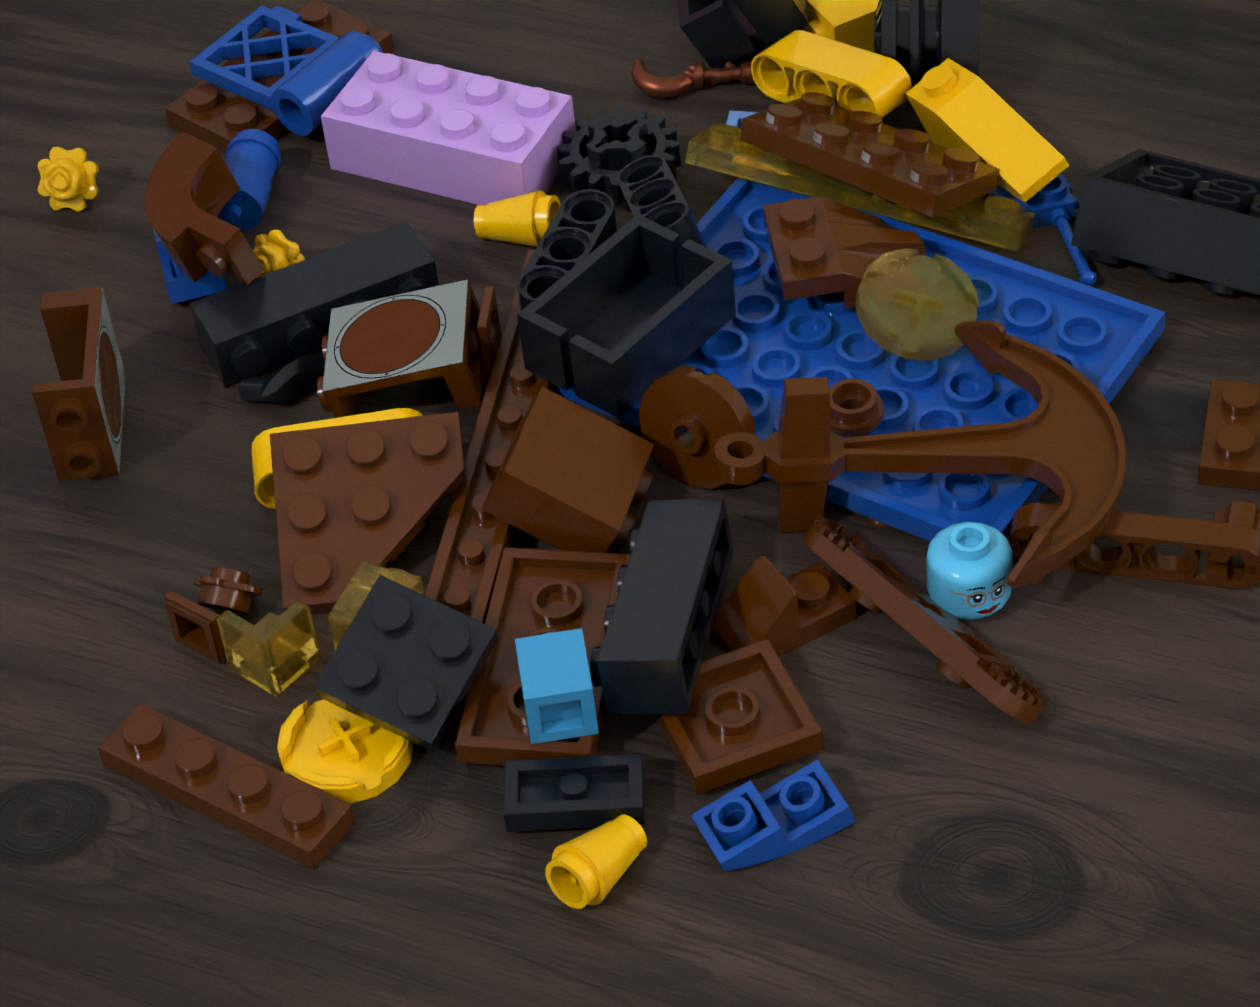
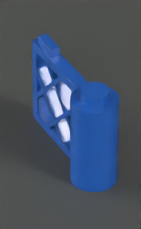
(308, 79)

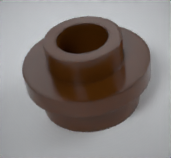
(854, 407)

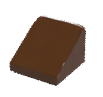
(195, 626)

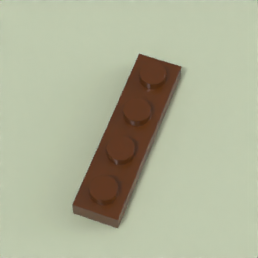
(227, 785)

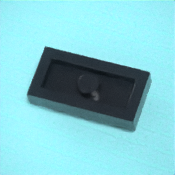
(573, 791)

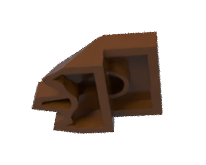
(828, 246)

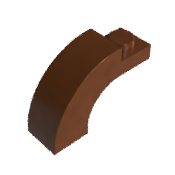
(183, 207)

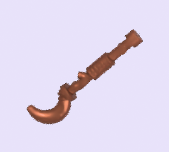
(693, 75)

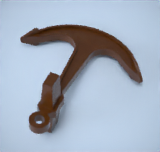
(1065, 443)

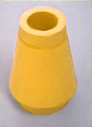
(517, 218)
(593, 863)

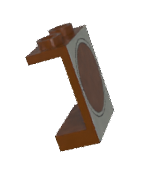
(403, 342)
(87, 406)

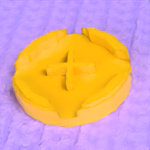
(341, 752)

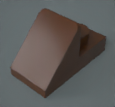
(782, 609)

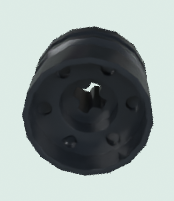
(928, 34)

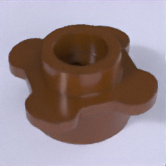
(226, 590)

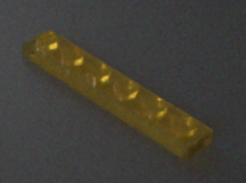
(989, 221)

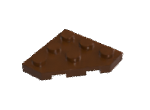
(357, 497)

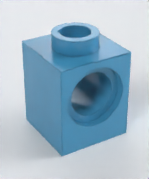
(556, 686)

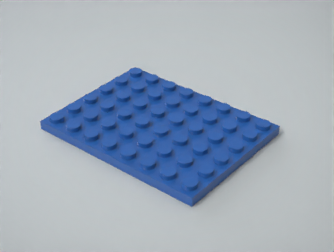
(820, 338)

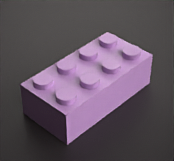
(446, 130)

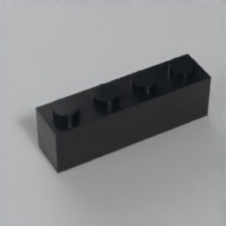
(289, 310)
(664, 608)

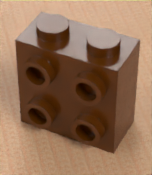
(571, 477)

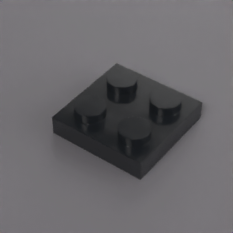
(406, 663)

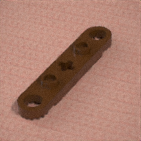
(961, 652)

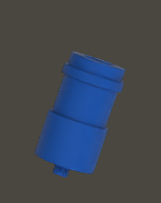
(253, 161)

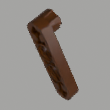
(1229, 538)

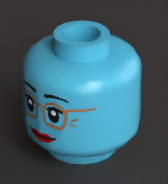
(969, 570)

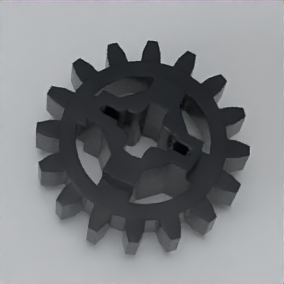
(605, 145)

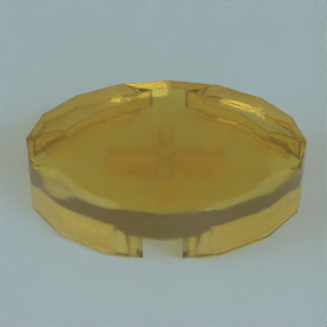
(915, 303)

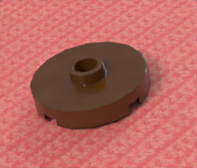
(686, 417)

